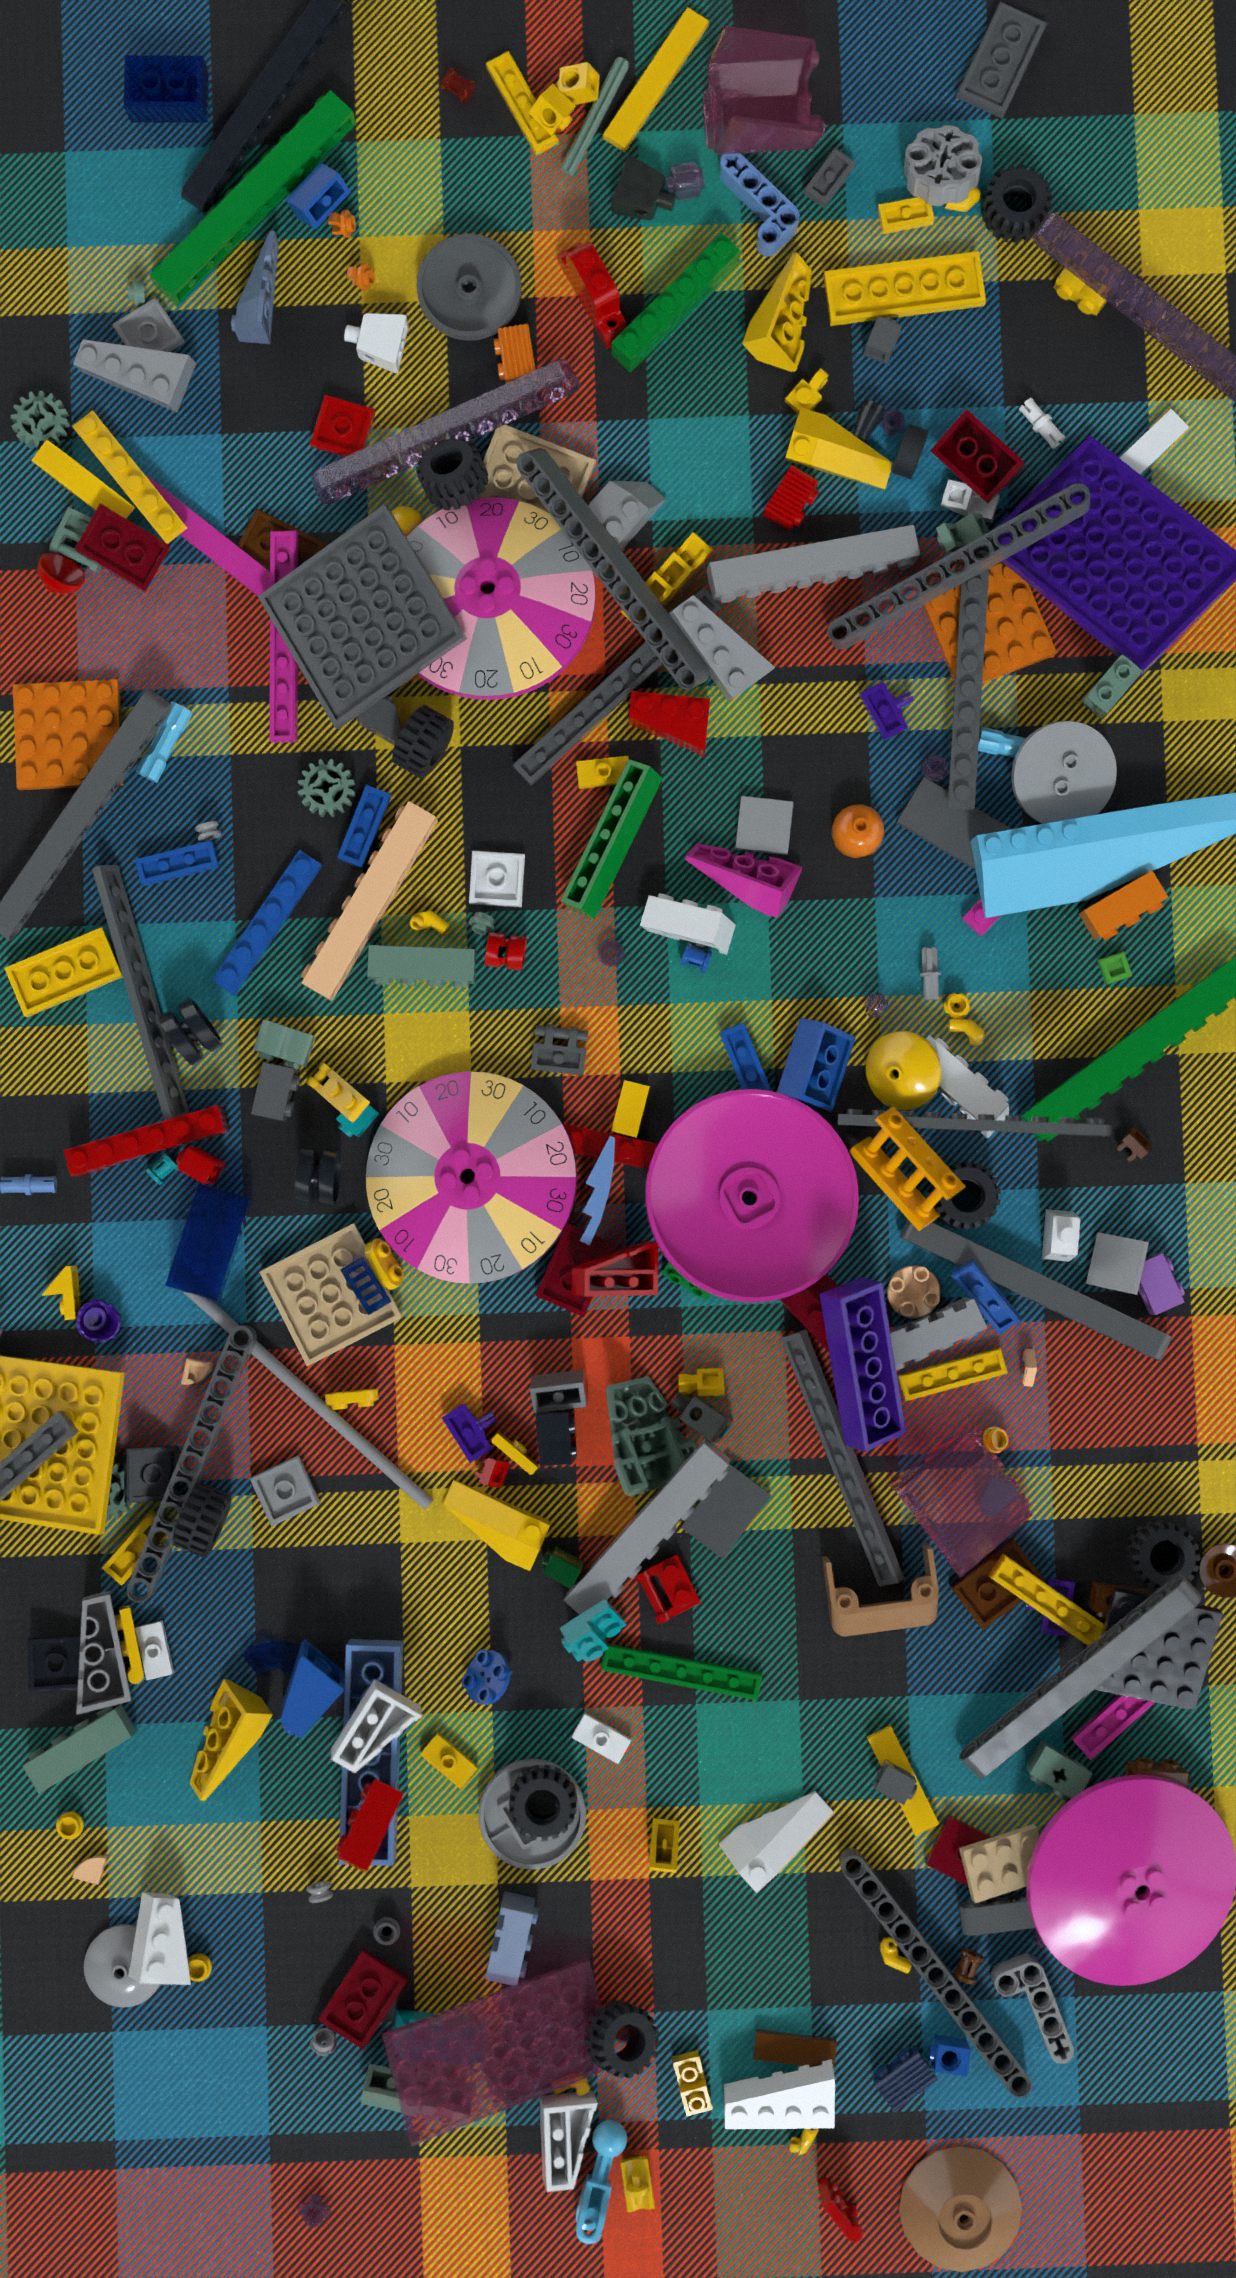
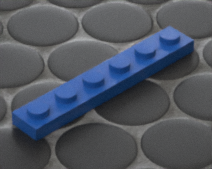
(267, 923)

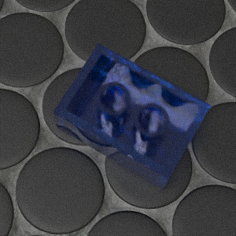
(166, 89)

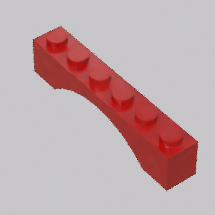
(146, 1140)

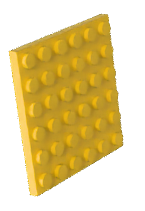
(75, 1482)

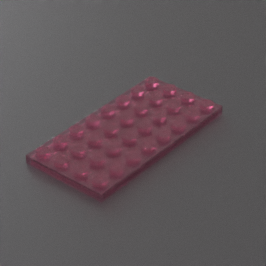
(493, 2051)

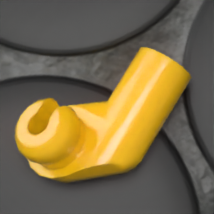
(964, 206)
(891, 1956)

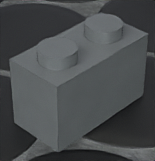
(275, 1092)
(559, 1391)

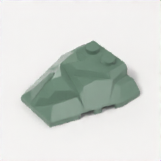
(644, 1436)

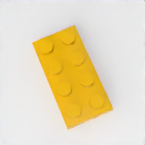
(64, 972)

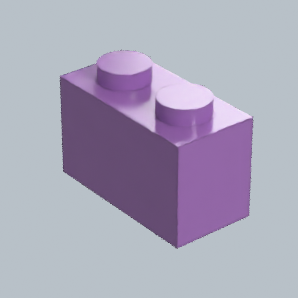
(1158, 1285)

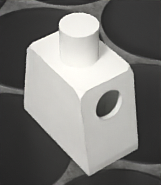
(380, 339)
(1060, 1235)

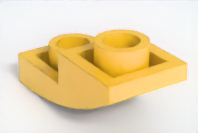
(692, 2083)

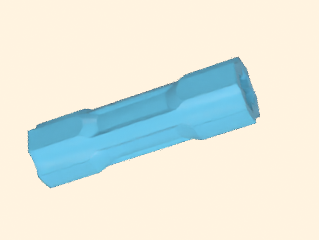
(997, 742)
(155, 758)

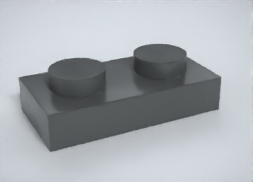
(829, 178)

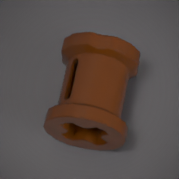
(968, 1966)

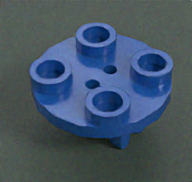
(479, 1685)

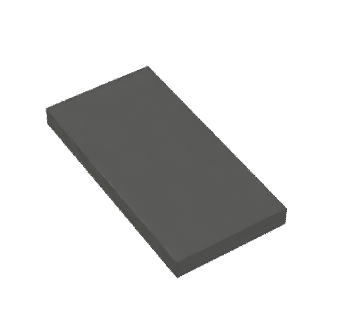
(1001, 60)
(943, 827)

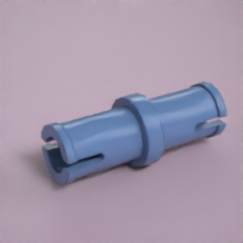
(28, 1184)

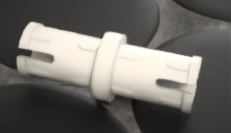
(1042, 423)

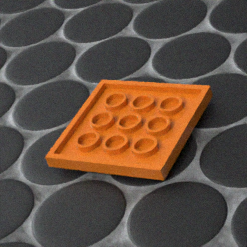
(1013, 630)
(62, 730)

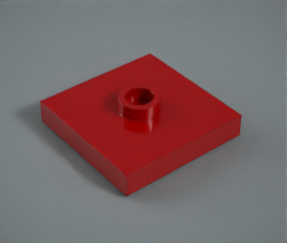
(342, 426)

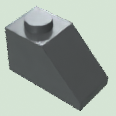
(382, 720)

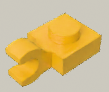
(805, 394)
(707, 1382)

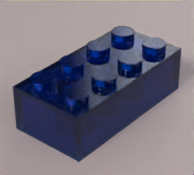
(209, 1243)

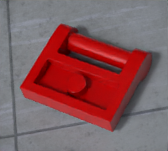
(676, 1584)
(841, 2212)

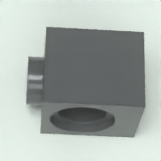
(882, 339)
(895, 1782)

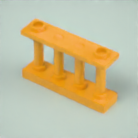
(890, 1178)

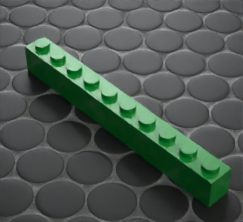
(253, 198)
(1137, 1048)

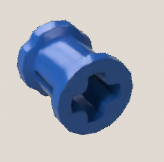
(696, 957)

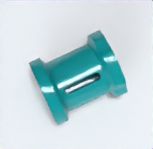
(161, 1167)

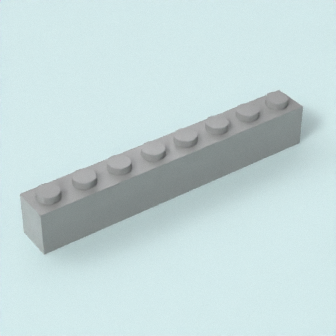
(813, 563)
(649, 1527)

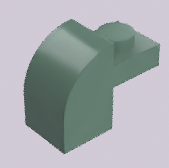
(957, 535)

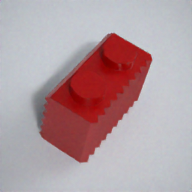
(791, 498)
(200, 1165)

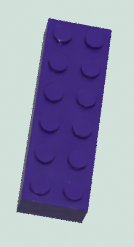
(863, 1363)

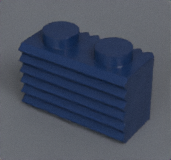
(904, 2077)

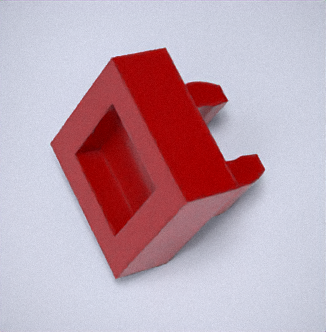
(493, 1472)

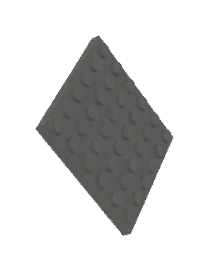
(362, 617)

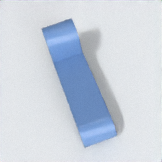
(738, 166)

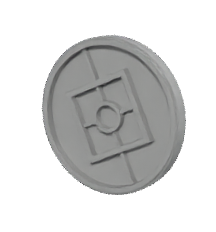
(1063, 772)
(507, 1840)

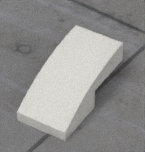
(964, 501)

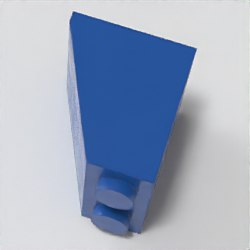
(311, 1689)

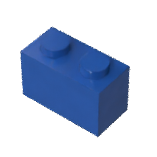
(318, 196)

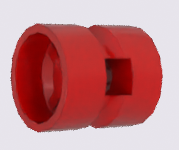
(514, 954)

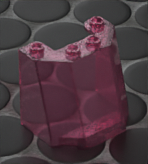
(760, 93)
(962, 1499)

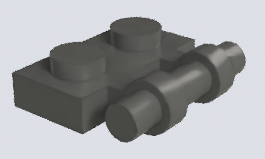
(559, 1058)

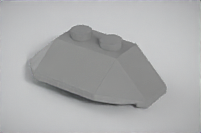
(625, 508)

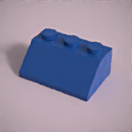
(816, 1064)

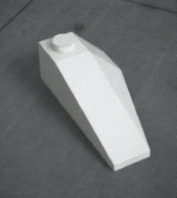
(770, 1842)

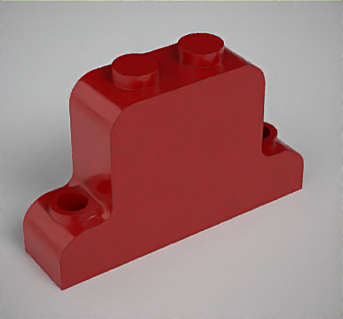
(594, 289)

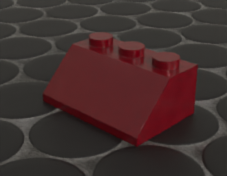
(978, 457)
(808, 1309)

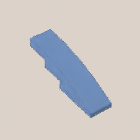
(600, 1180)

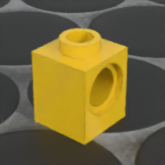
(579, 83)
(552, 110)

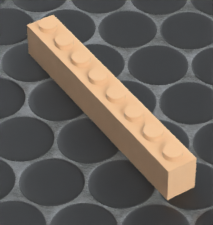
(369, 901)

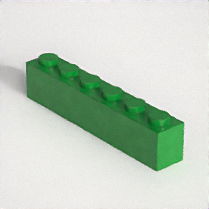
(676, 302)
(611, 839)

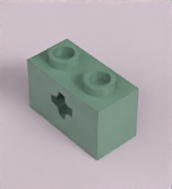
(1046, 1760)

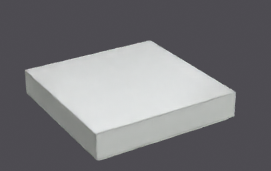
(497, 879)

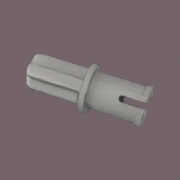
(930, 973)

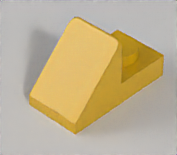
(68, 1285)

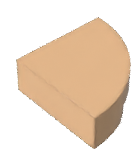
(1030, 1367)
(195, 1371)
(91, 1869)

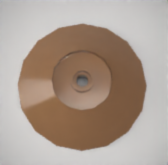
(955, 2184)

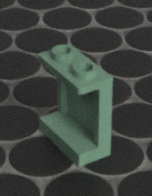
(1111, 686)

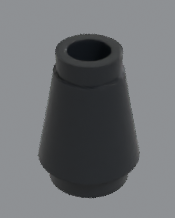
(868, 419)

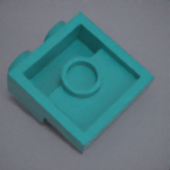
(586, 1632)

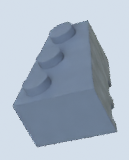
(512, 1939)

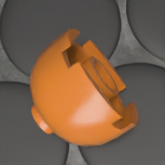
(857, 831)

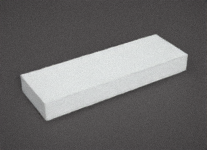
(1155, 442)

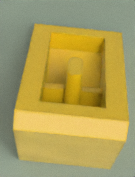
(664, 1845)

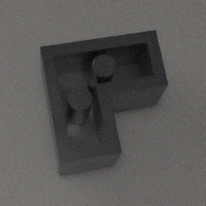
(554, 1437)

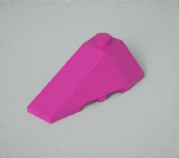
(755, 881)

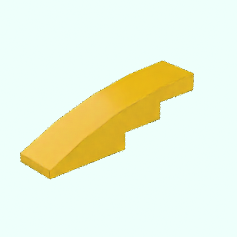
(79, 480)
(678, 569)

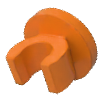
(342, 223)
(362, 276)

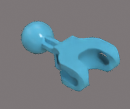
(609, 2142)

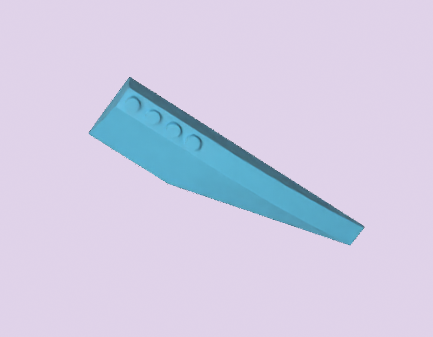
(1092, 853)

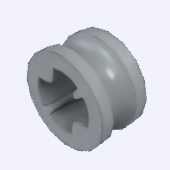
(208, 831)
(319, 1891)

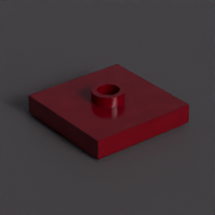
(945, 1853)

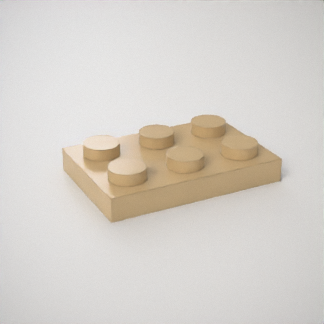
(999, 1863)

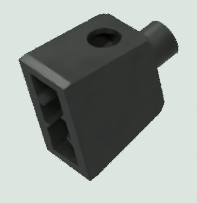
(640, 191)
(712, 1423)

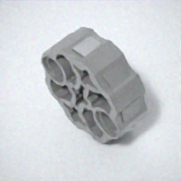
(960, 165)

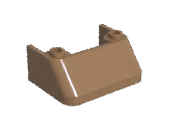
(851, 1619)

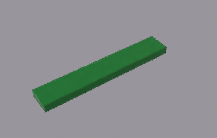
(682, 1671)

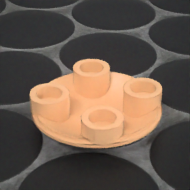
(913, 1292)

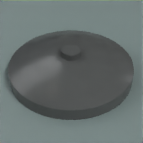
(469, 287)

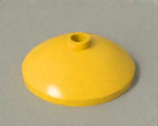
(917, 1068)

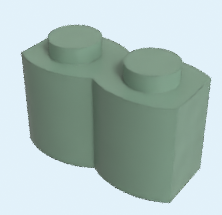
(284, 1043)

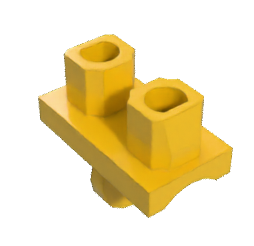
(637, 2183)

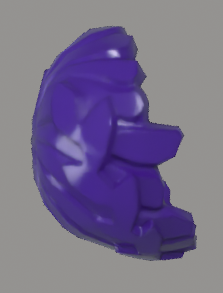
(98, 1321)

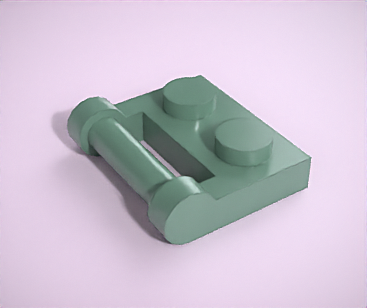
(72, 526)

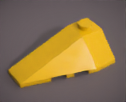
(777, 324)
(832, 449)
(502, 1526)
(234, 1729)

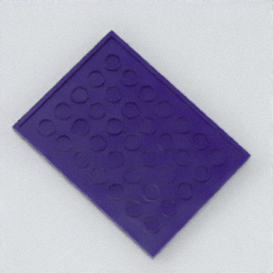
(1128, 567)

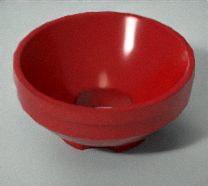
(60, 574)

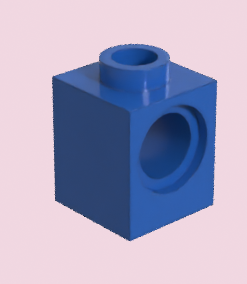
(958, 2063)

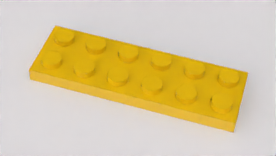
(904, 288)

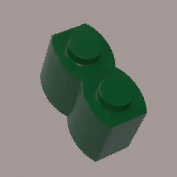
(561, 1566)

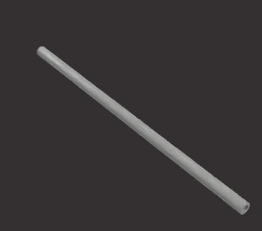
(317, 1404)

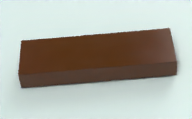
(793, 2048)

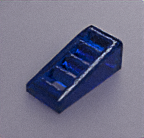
(347, 1270)

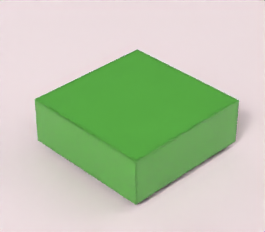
(1114, 968)

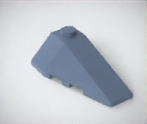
(256, 303)

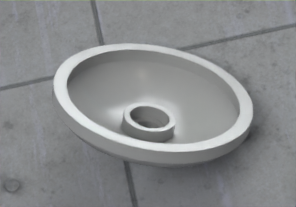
(107, 1953)

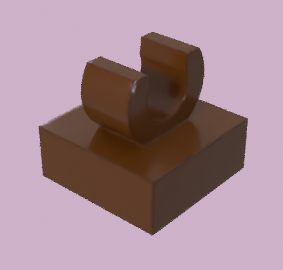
(1136, 1142)

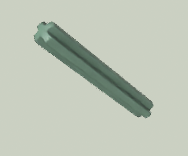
(595, 116)

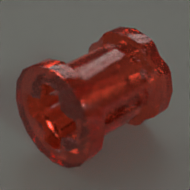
(458, 85)

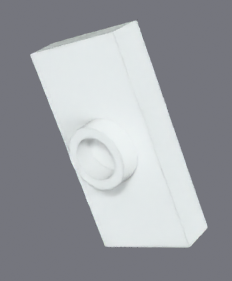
(154, 1650)
(601, 1738)

